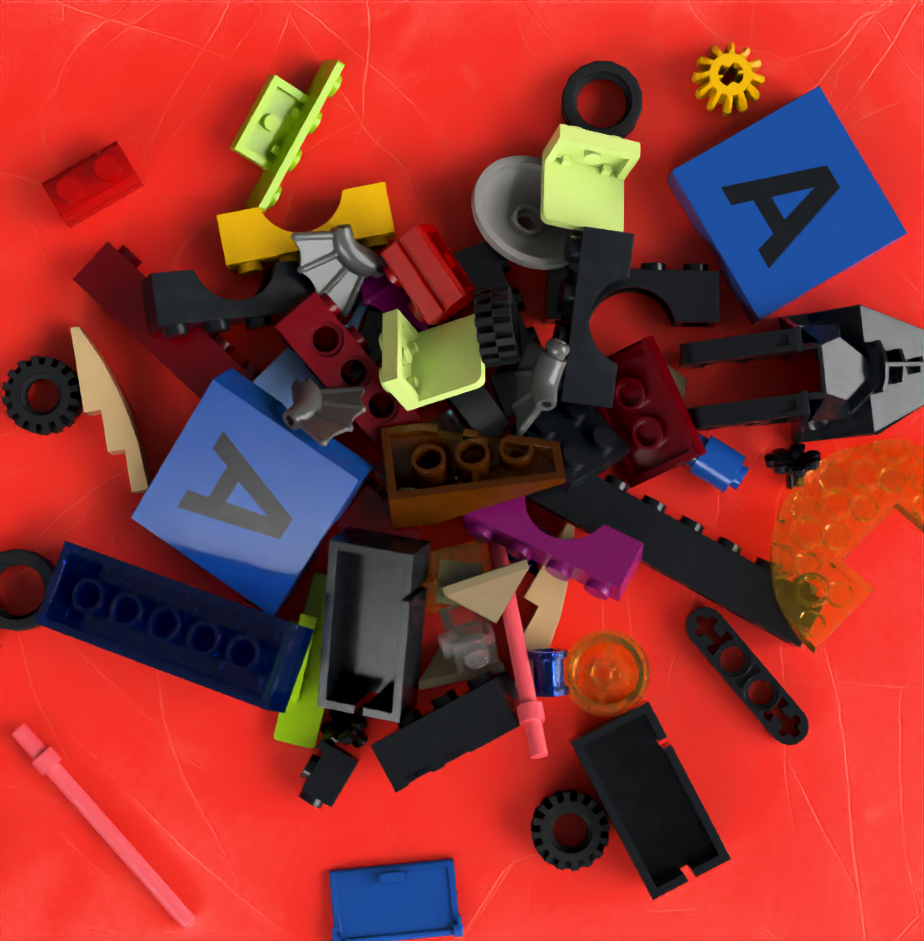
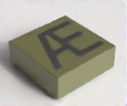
(454, 571)

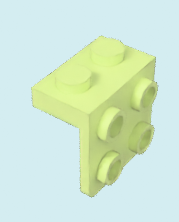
(585, 178)
(429, 363)

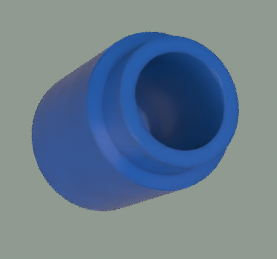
(720, 465)

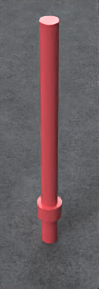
(530, 711)
(48, 762)

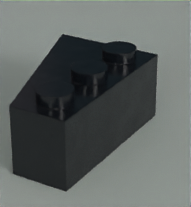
(450, 729)

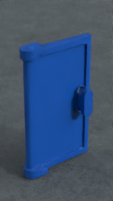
(392, 908)

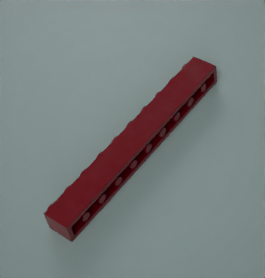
(198, 359)

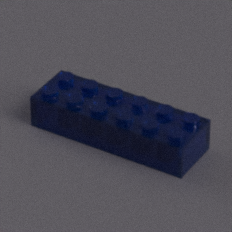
(175, 627)

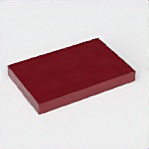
(649, 414)

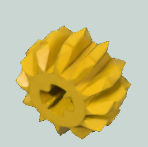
(717, 67)

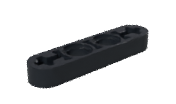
(742, 679)

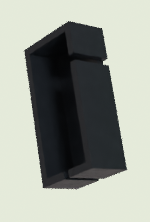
(373, 623)
(649, 799)

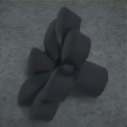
(793, 463)
(345, 728)

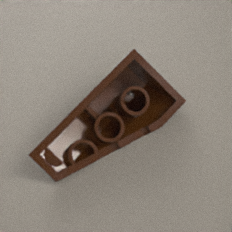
(451, 473)

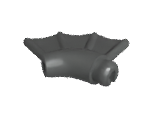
(337, 263)
(537, 380)
(323, 411)

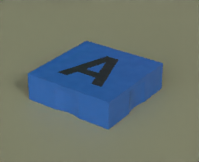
(786, 205)
(250, 492)

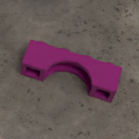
(599, 560)

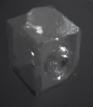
(466, 639)

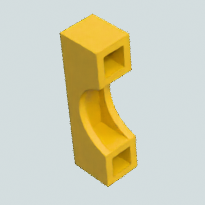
(254, 241)

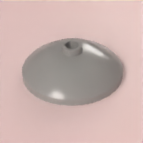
(510, 198)

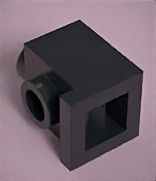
(326, 774)

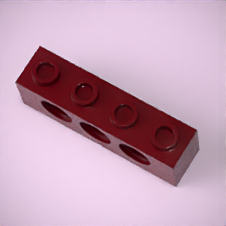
(297, 329)

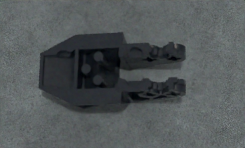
(866, 370)

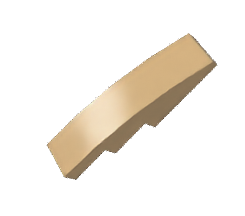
(104, 397)
(548, 596)

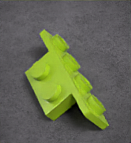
(278, 127)
(302, 717)

